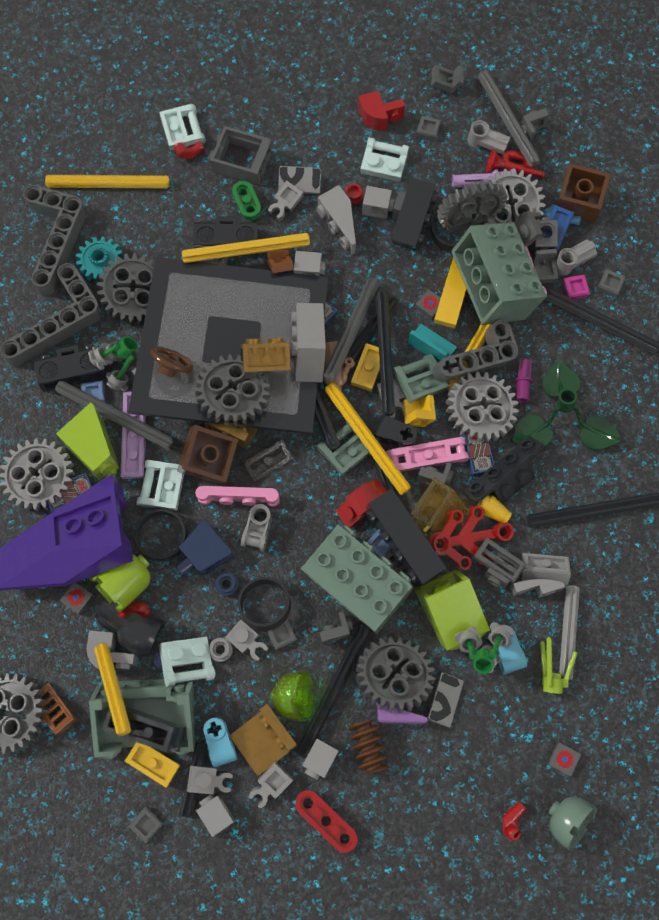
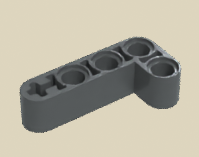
(474, 357)

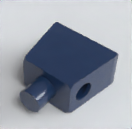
(203, 551)

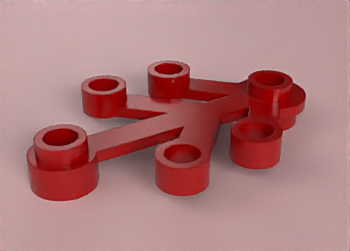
(465, 536)

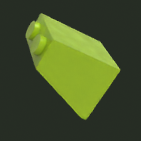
(90, 442)
(451, 607)

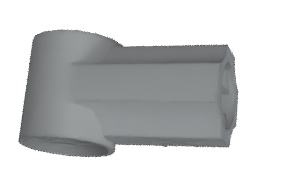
(487, 137)
(575, 257)

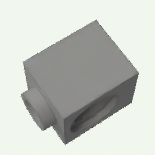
(377, 202)
(309, 263)
(319, 759)
(215, 814)

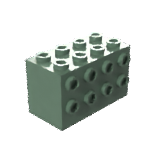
(498, 273)
(358, 578)

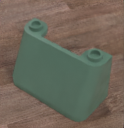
(149, 697)

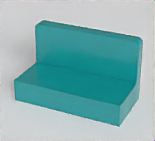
(431, 343)

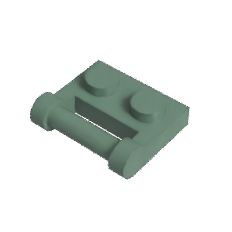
(419, 385)
(348, 454)

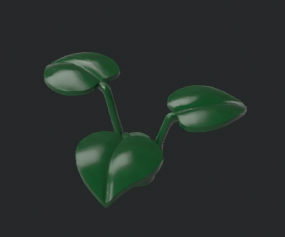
(564, 383)

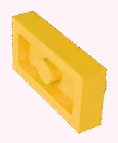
(367, 368)
(153, 763)

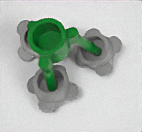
(115, 352)
(485, 658)

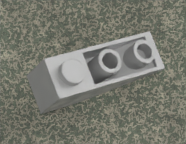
(337, 210)

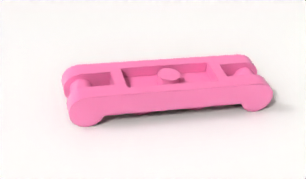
(429, 454)
(246, 495)

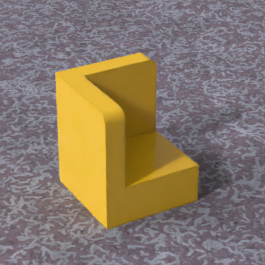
(419, 412)

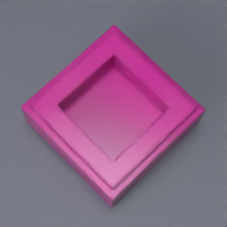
(576, 287)

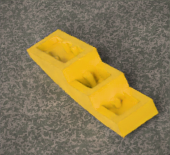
(451, 298)

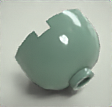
(570, 820)

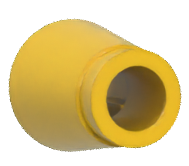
(495, 509)

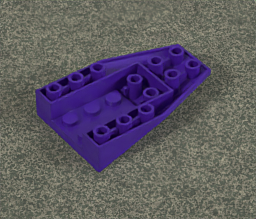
(70, 542)

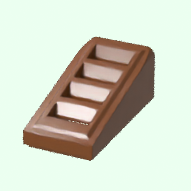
(67, 722)

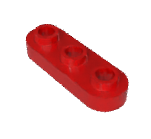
(334, 830)

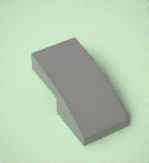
(542, 586)

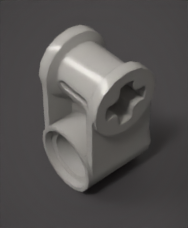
(257, 532)

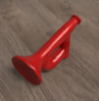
(495, 162)

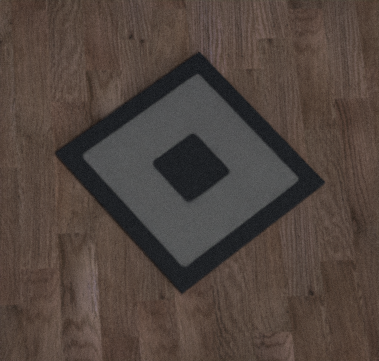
(209, 314)

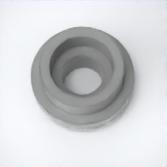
(220, 642)

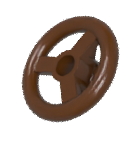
(170, 362)

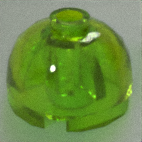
(292, 696)

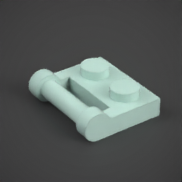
(175, 127)
(383, 165)
(167, 489)
(186, 653)

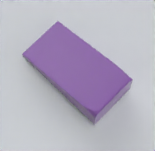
(395, 717)

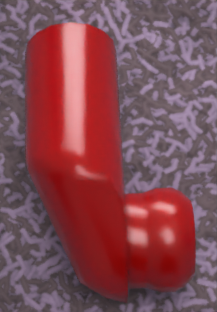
(188, 152)
(135, 607)
(510, 821)

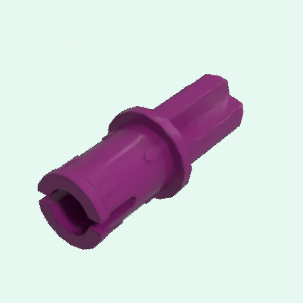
(524, 381)

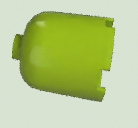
(124, 582)

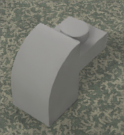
(121, 660)

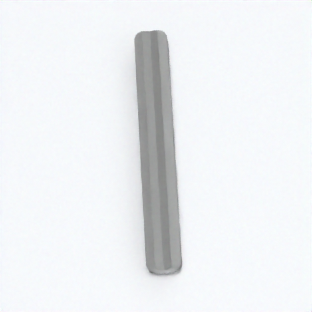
(569, 628)

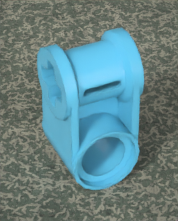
(511, 656)
(219, 747)

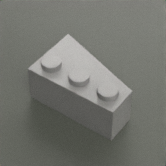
(309, 342)

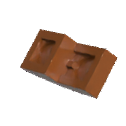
(279, 260)

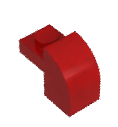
(376, 114)
(354, 507)

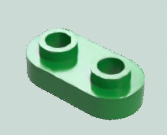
(246, 202)

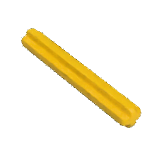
(112, 689)

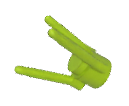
(552, 681)

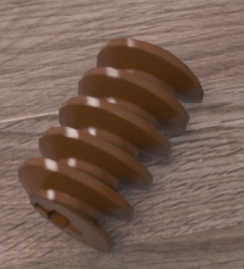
(368, 746)

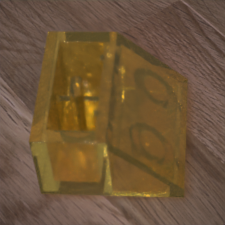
(433, 508)

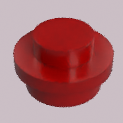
(354, 193)

